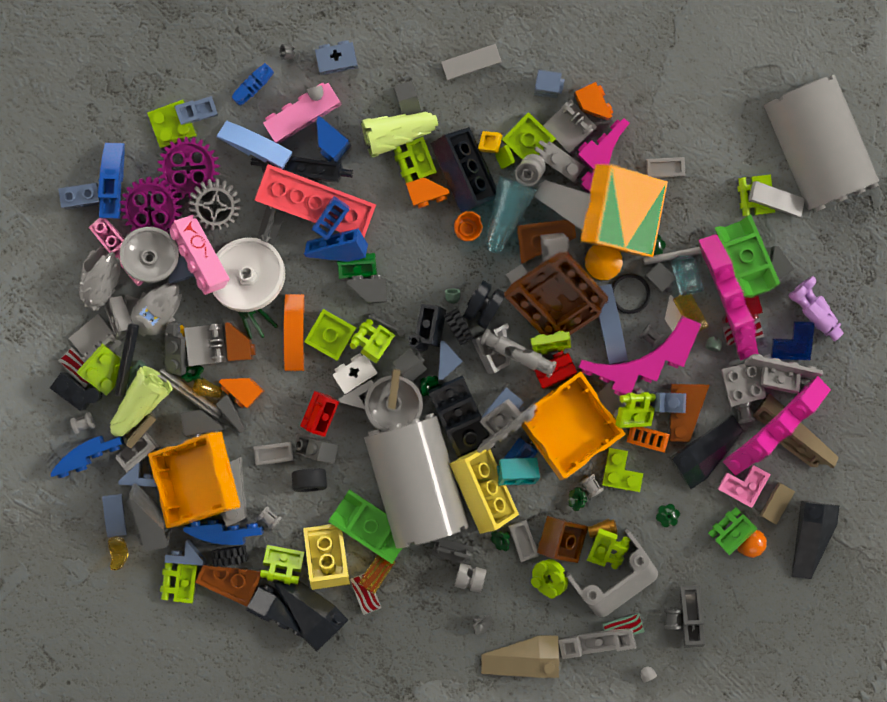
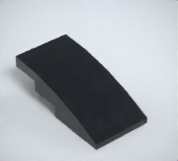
(459, 415)

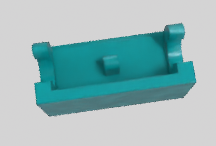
(518, 471)

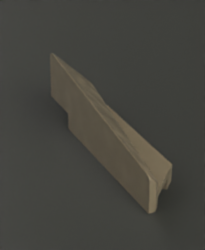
(801, 441)

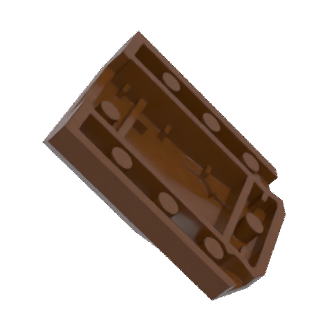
(557, 296)

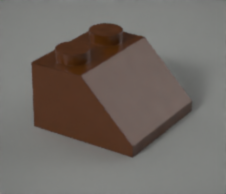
(562, 539)

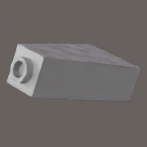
(565, 201)

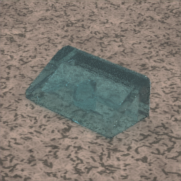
(687, 275)

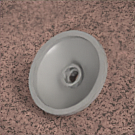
(149, 243)
(408, 406)

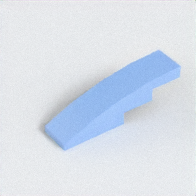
(254, 144)

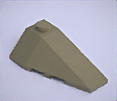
(526, 658)

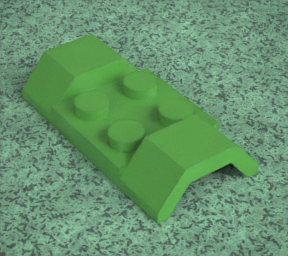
(749, 257)
(366, 525)

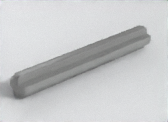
(186, 391)

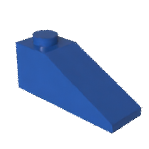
(339, 247)

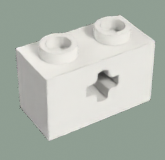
(348, 382)

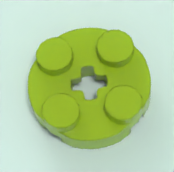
(543, 584)

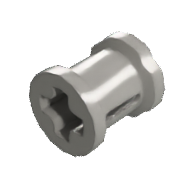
(82, 423)
(591, 486)
(269, 518)

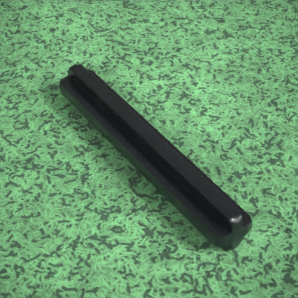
(126, 360)

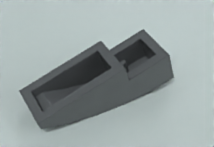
(692, 616)

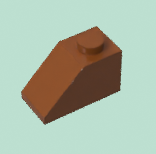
(238, 344)

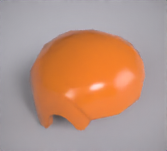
(468, 226)
(754, 545)

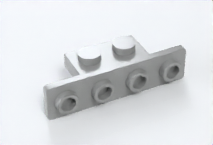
(781, 375)
(503, 420)

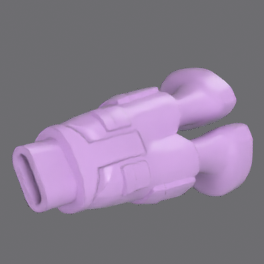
(816, 309)

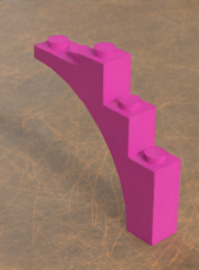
(599, 154)
(731, 295)
(673, 349)
(779, 427)

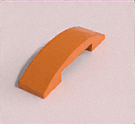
(294, 332)

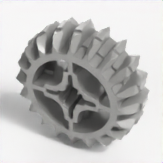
(223, 205)

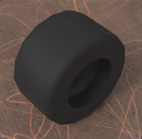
(309, 480)

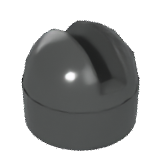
(286, 51)

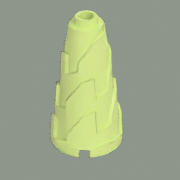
(390, 132)
(141, 398)

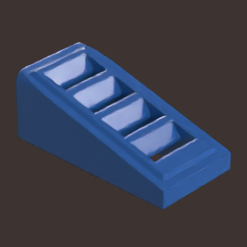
(334, 201)

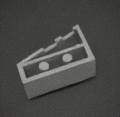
(238, 514)

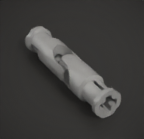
(525, 356)

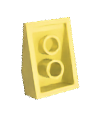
(326, 556)

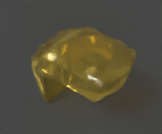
(118, 552)

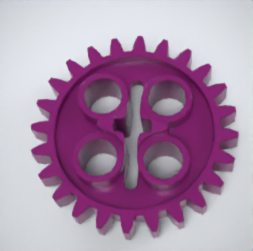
(187, 150)
(134, 207)

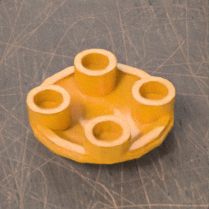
(603, 262)

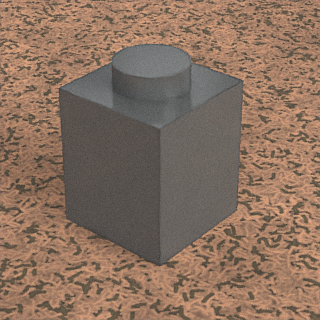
(660, 278)
(410, 365)

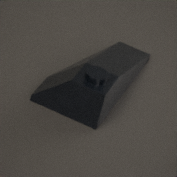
(814, 532)
(313, 613)

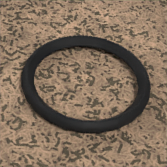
(647, 292)

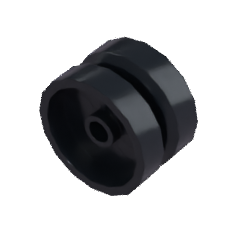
(485, 305)

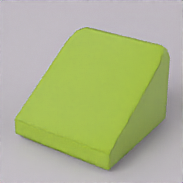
(505, 157)

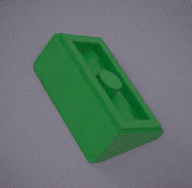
(363, 267)

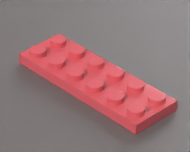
(309, 199)

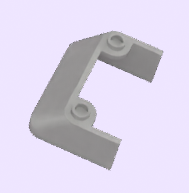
(642, 576)

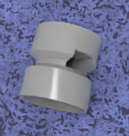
(530, 170)
(470, 578)

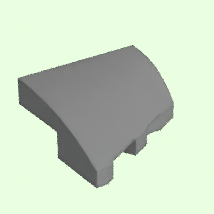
(492, 360)

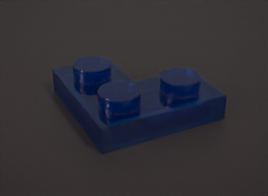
(799, 346)

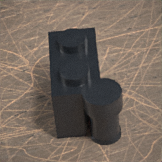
(428, 328)
(74, 392)

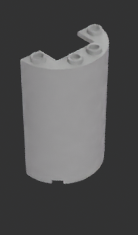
(822, 143)
(416, 481)

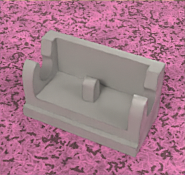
(131, 456)

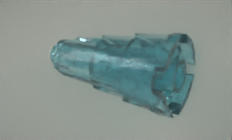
(508, 210)

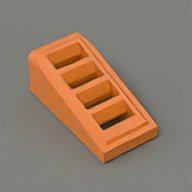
(665, 437)

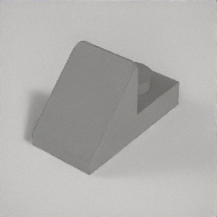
(353, 398)

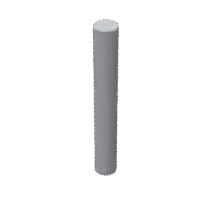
(671, 255)

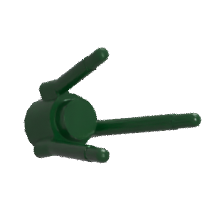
(244, 315)

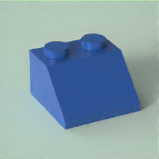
(331, 141)

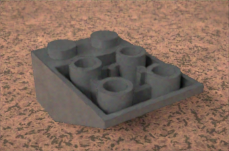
(148, 520)

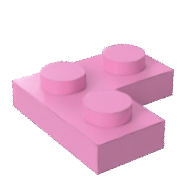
(747, 490)

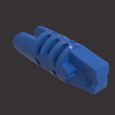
(252, 84)

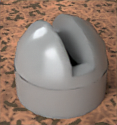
(315, 93)
(647, 674)

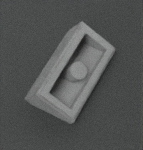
(118, 316)

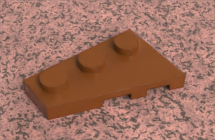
(530, 239)
(683, 424)
(230, 582)

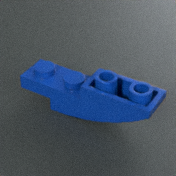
(110, 180)
(80, 456)
(216, 533)

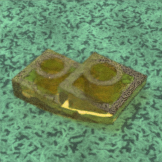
(689, 309)

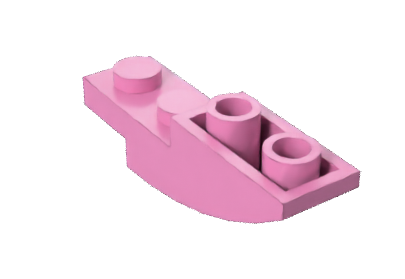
(110, 239)

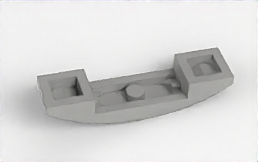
(597, 642)

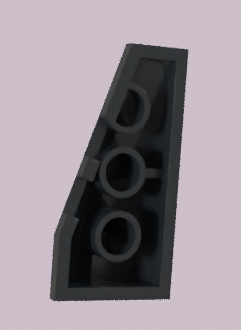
(703, 455)
(270, 606)

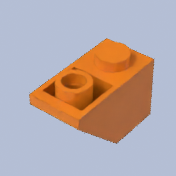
(592, 102)
(424, 191)
(243, 389)

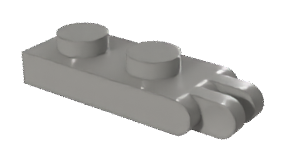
(560, 160)

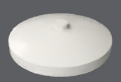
(254, 274)

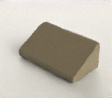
(777, 503)

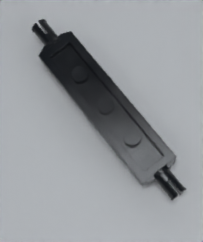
(311, 168)

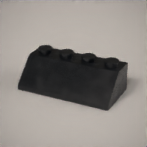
(464, 169)

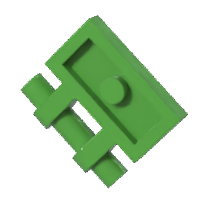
(735, 534)

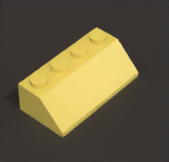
(478, 481)

